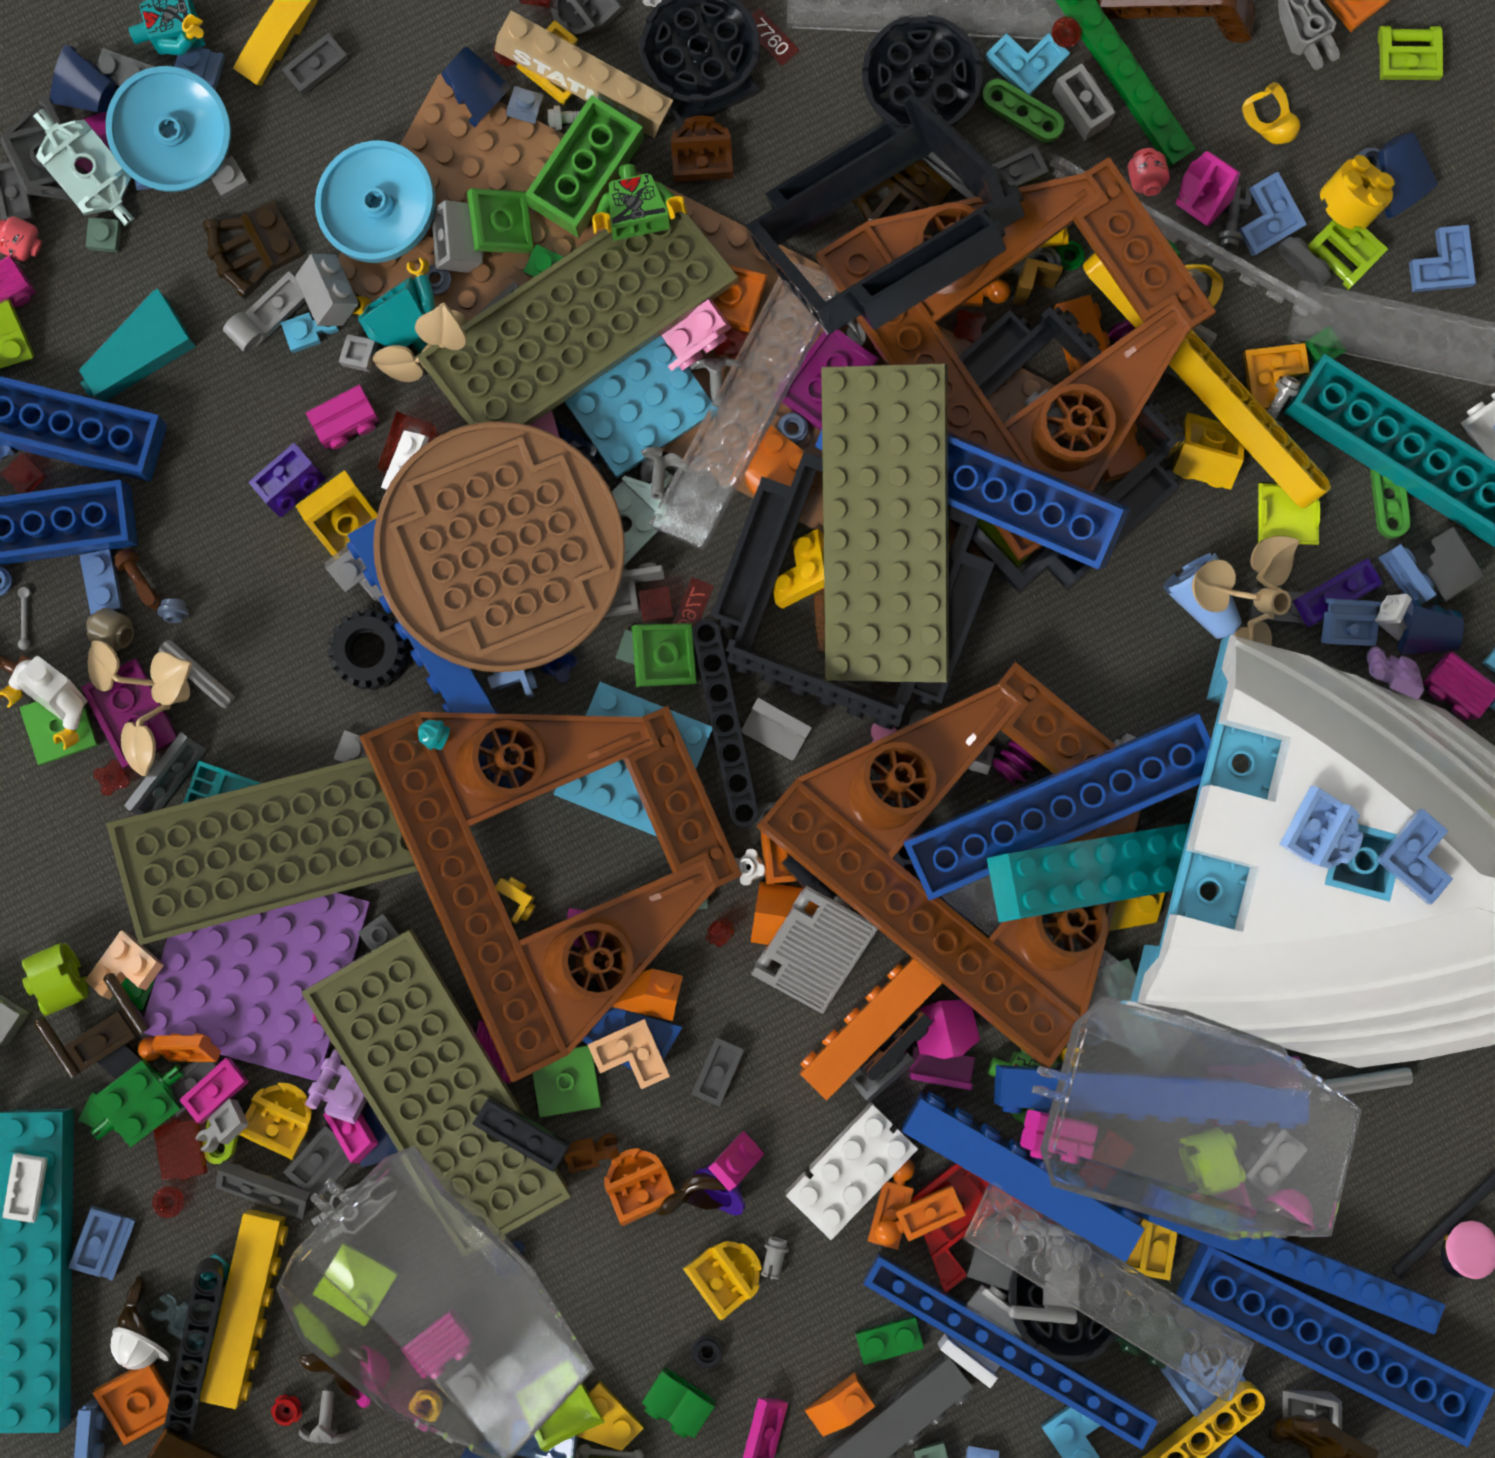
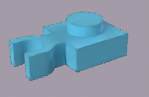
(303, 332)

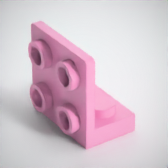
(699, 331)

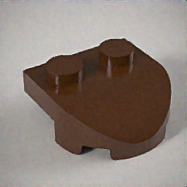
(701, 151)

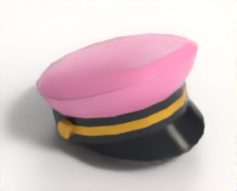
(1469, 1250)

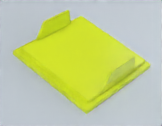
(1283, 517)

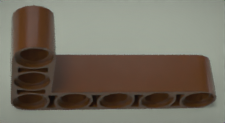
(1232, 16)

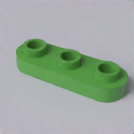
(1014, 100)
(1389, 508)

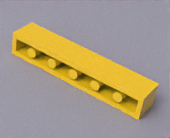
(243, 1309)

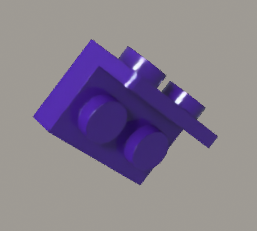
(287, 480)

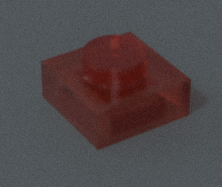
(23, 474)
(655, 604)

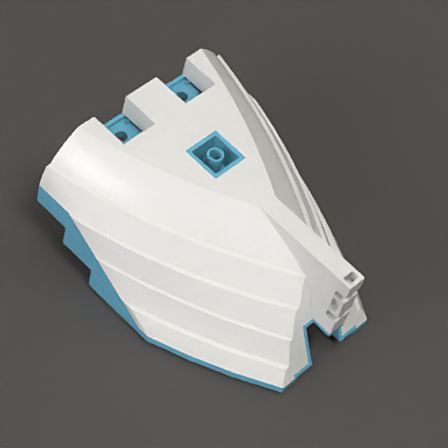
(1347, 953)

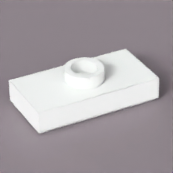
(25, 1187)

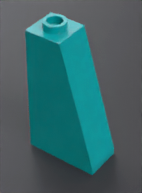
(137, 348)

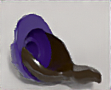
(704, 1192)

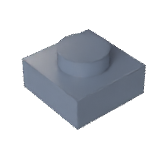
(524, 105)

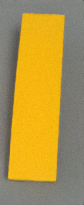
(272, 37)

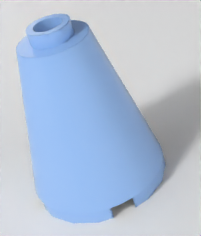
(1180, 589)

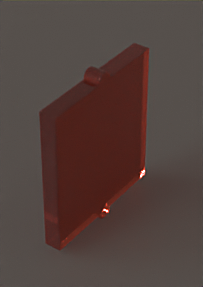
(179, 1150)

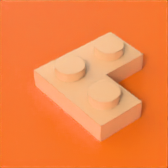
(124, 959)
(634, 1045)

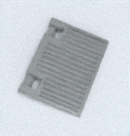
(815, 950)

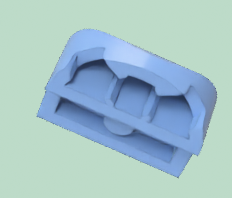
(1323, 830)

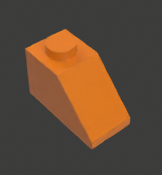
(652, 994)
(841, 1406)

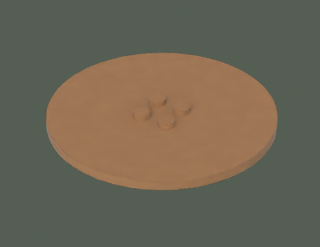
(499, 546)

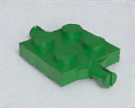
(137, 1102)

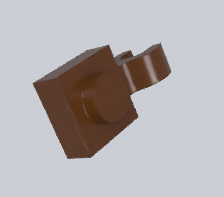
(586, 1154)

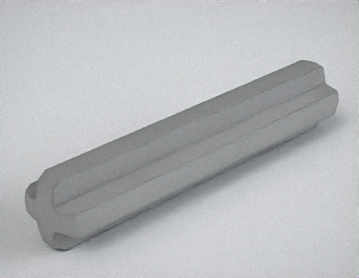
(201, 677)
(1371, 1081)

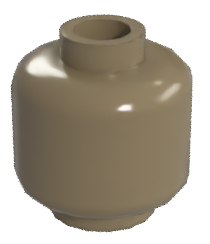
(110, 628)

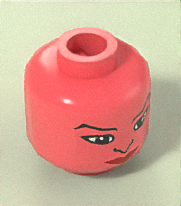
(1148, 171)
(19, 239)

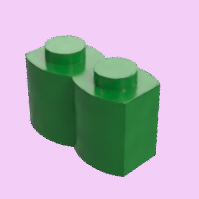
(678, 1403)

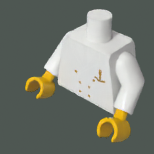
(52, 692)

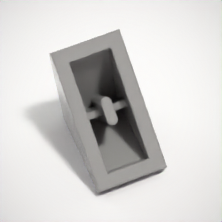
(1313, 1404)

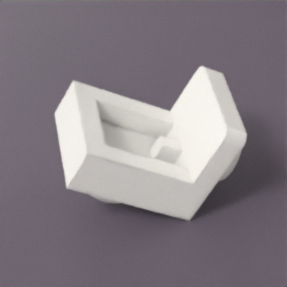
(1392, 613)

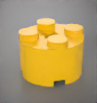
(1357, 193)

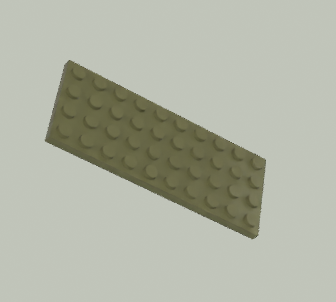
(577, 322)
(886, 522)
(257, 849)
(429, 1076)

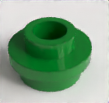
(1076, 250)

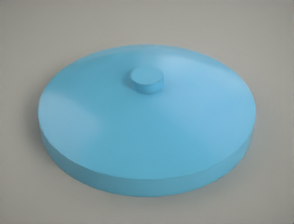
(168, 129)
(375, 201)

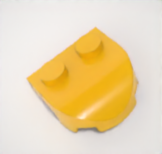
(278, 1119)
(725, 1276)

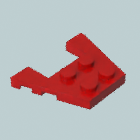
(970, 1192)

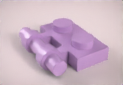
(1400, 674)
(347, 1098)

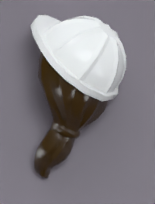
(132, 1338)

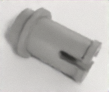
(774, 1257)

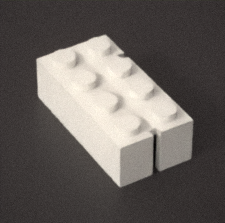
(851, 1170)

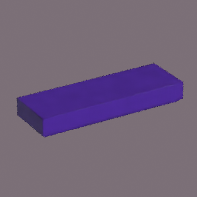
(1347, 585)

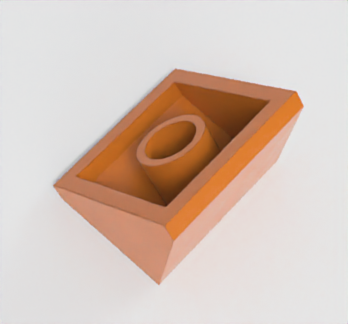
(772, 908)

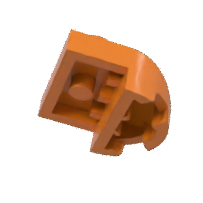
(774, 459)
(637, 1184)

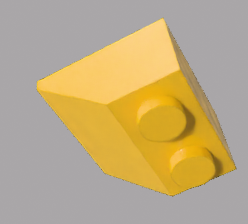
(1208, 452)
(336, 511)

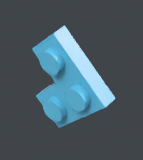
(1026, 69)
(1068, 1433)

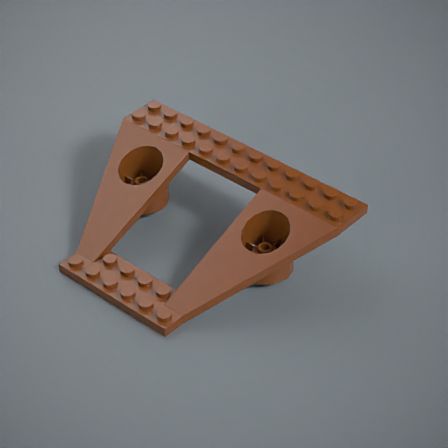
(1110, 385)
(850, 835)
(526, 984)

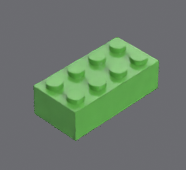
(584, 166)

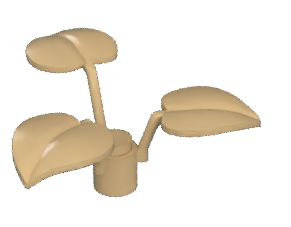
(436, 327)
(1273, 562)
(169, 687)

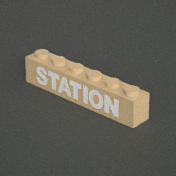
(581, 72)

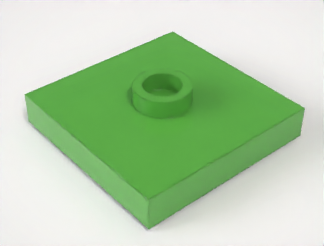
(500, 221)
(664, 654)
(43, 725)
(567, 1084)

